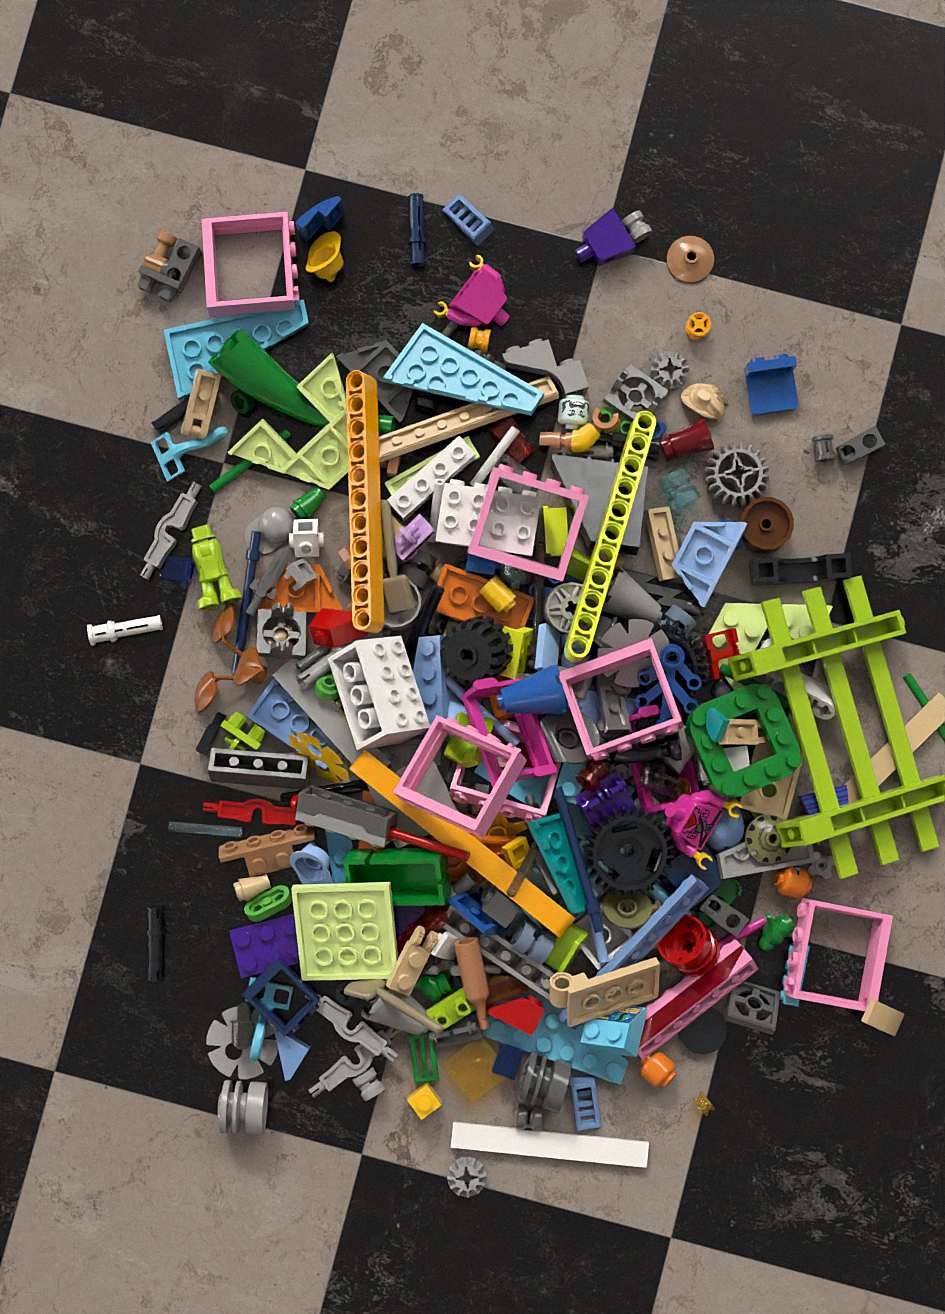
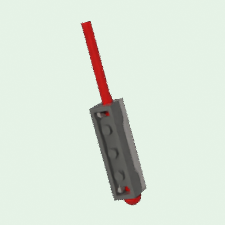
(359, 820)

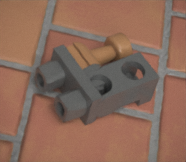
(170, 273)

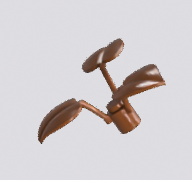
(247, 670)

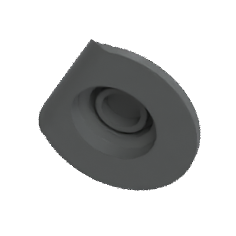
(564, 739)

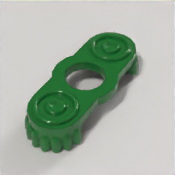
(728, 892)

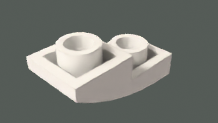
(445, 946)

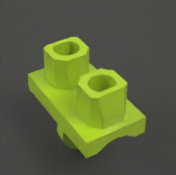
(234, 726)
(451, 1009)

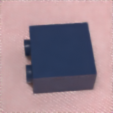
(684, 866)

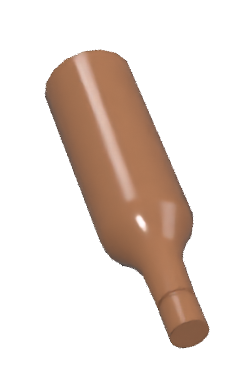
(473, 976)

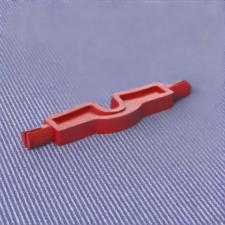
(245, 810)

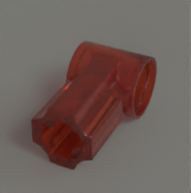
(520, 447)

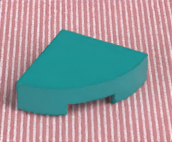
(716, 724)

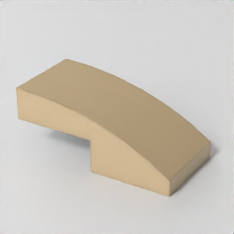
(882, 1017)

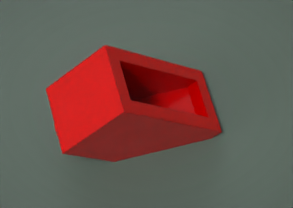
(334, 628)
(519, 1012)

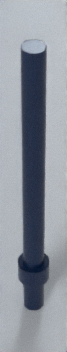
(252, 556)
(592, 906)

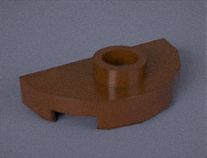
(504, 986)

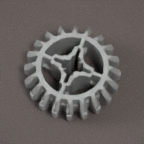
(739, 483)

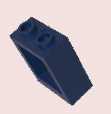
(294, 1023)

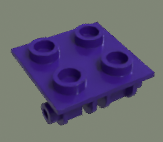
(609, 794)

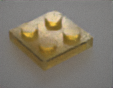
(472, 1069)

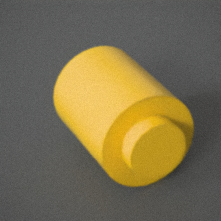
(498, 595)

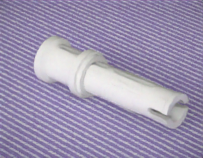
(154, 623)

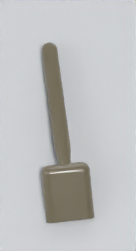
(395, 588)
(369, 988)

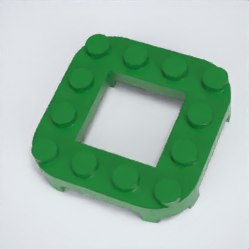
(776, 729)

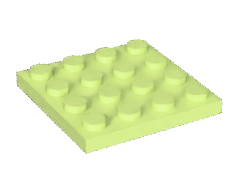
(345, 930)

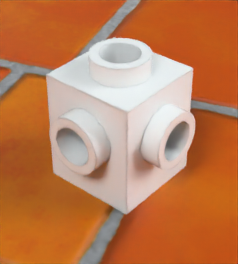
(306, 538)

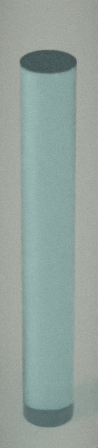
(205, 829)

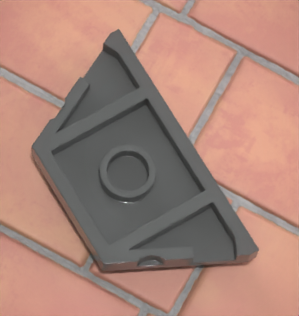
(376, 361)

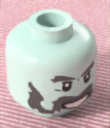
(573, 412)

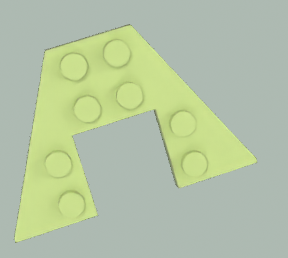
(326, 454)
(751, 625)

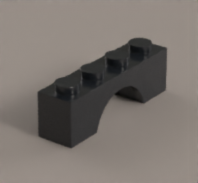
(800, 570)

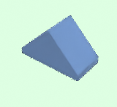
(291, 1053)

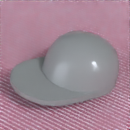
(274, 527)

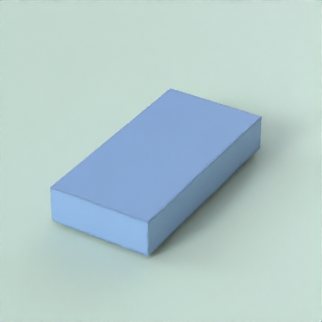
(547, 647)

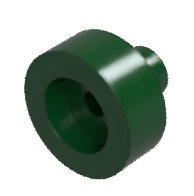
(242, 402)

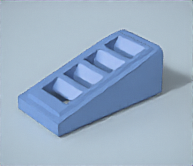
(477, 231)
(579, 1083)

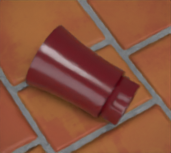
(687, 441)

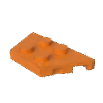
(307, 599)

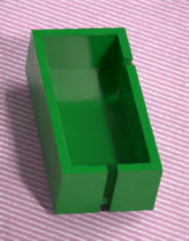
(415, 874)

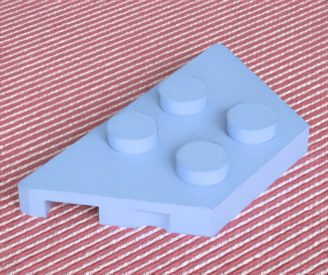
(706, 555)

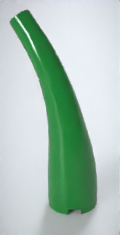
(261, 377)

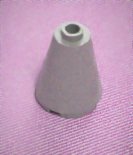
(629, 600)
(385, 1014)

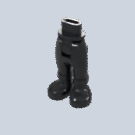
(638, 754)

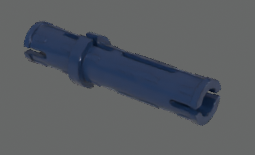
(416, 239)

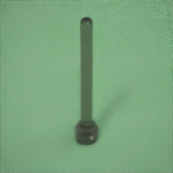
(538, 600)
(530, 858)

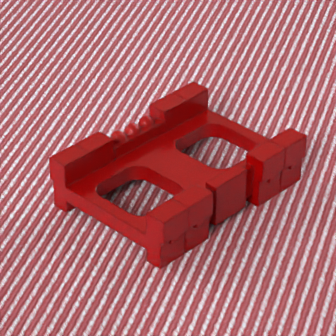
(716, 655)

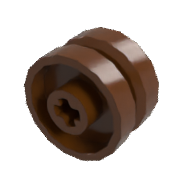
(779, 526)

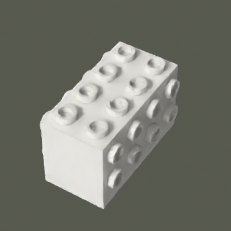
(509, 522)
(378, 692)

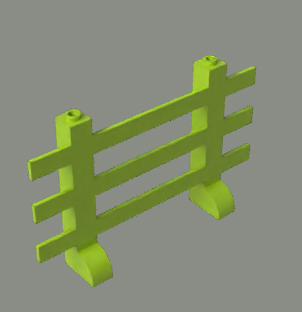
(873, 807)

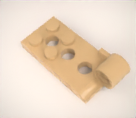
(781, 801)
(578, 989)

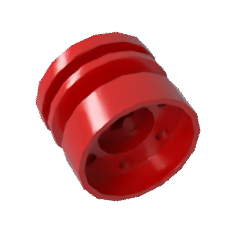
(690, 947)

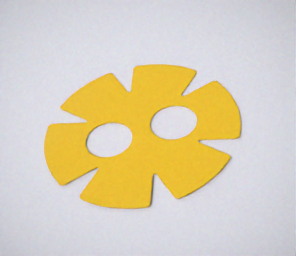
(327, 756)

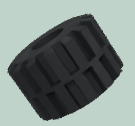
(476, 649)

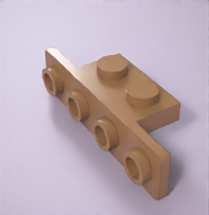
(269, 851)

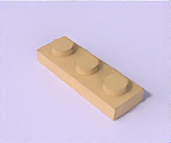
(662, 541)

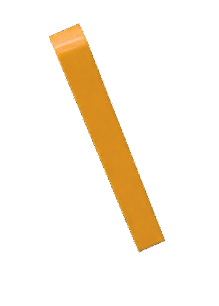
(370, 511)
(481, 857)

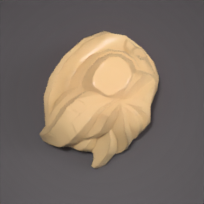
(705, 400)

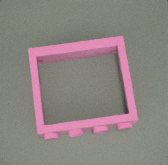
(247, 224)
(551, 486)
(604, 664)
(425, 754)
(509, 808)
(873, 964)

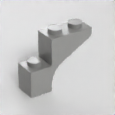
(540, 360)

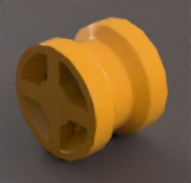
(698, 321)
(479, 339)

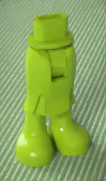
(211, 568)

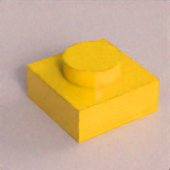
(516, 851)

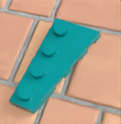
(555, 849)

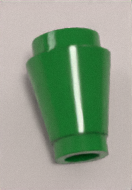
(307, 504)

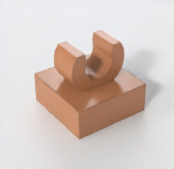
(392, 466)

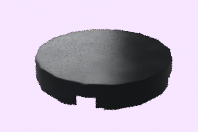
(705, 1032)

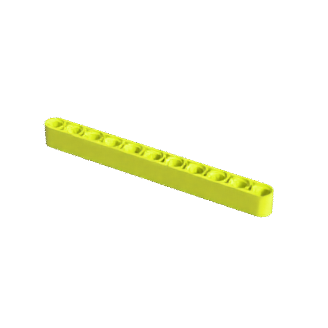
(605, 545)

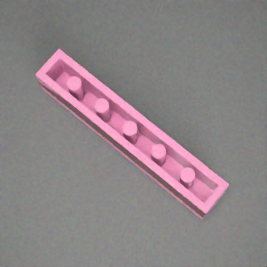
(693, 997)

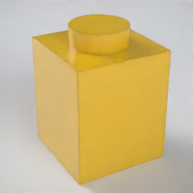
(424, 1100)

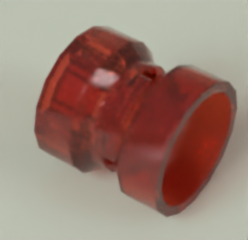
(592, 774)

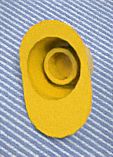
(325, 256)

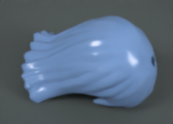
(728, 830)

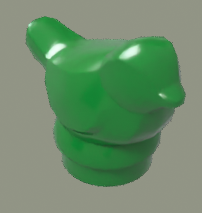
(775, 931)
(434, 986)

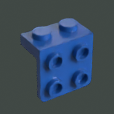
(771, 384)

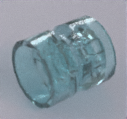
(679, 489)

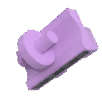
(413, 537)

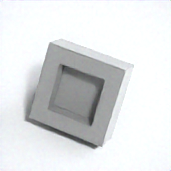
(301, 572)

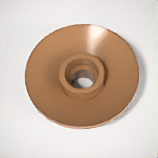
(690, 270)

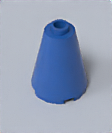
(534, 694)

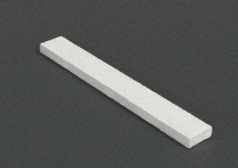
(550, 1144)

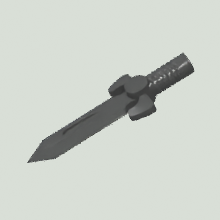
(269, 580)

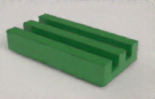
(426, 1078)

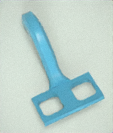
(177, 450)
(262, 1022)

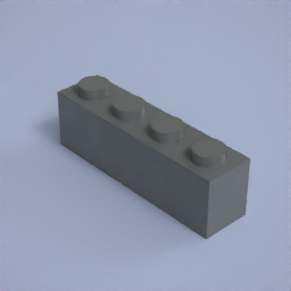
(259, 768)

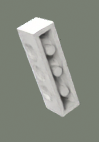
(421, 486)

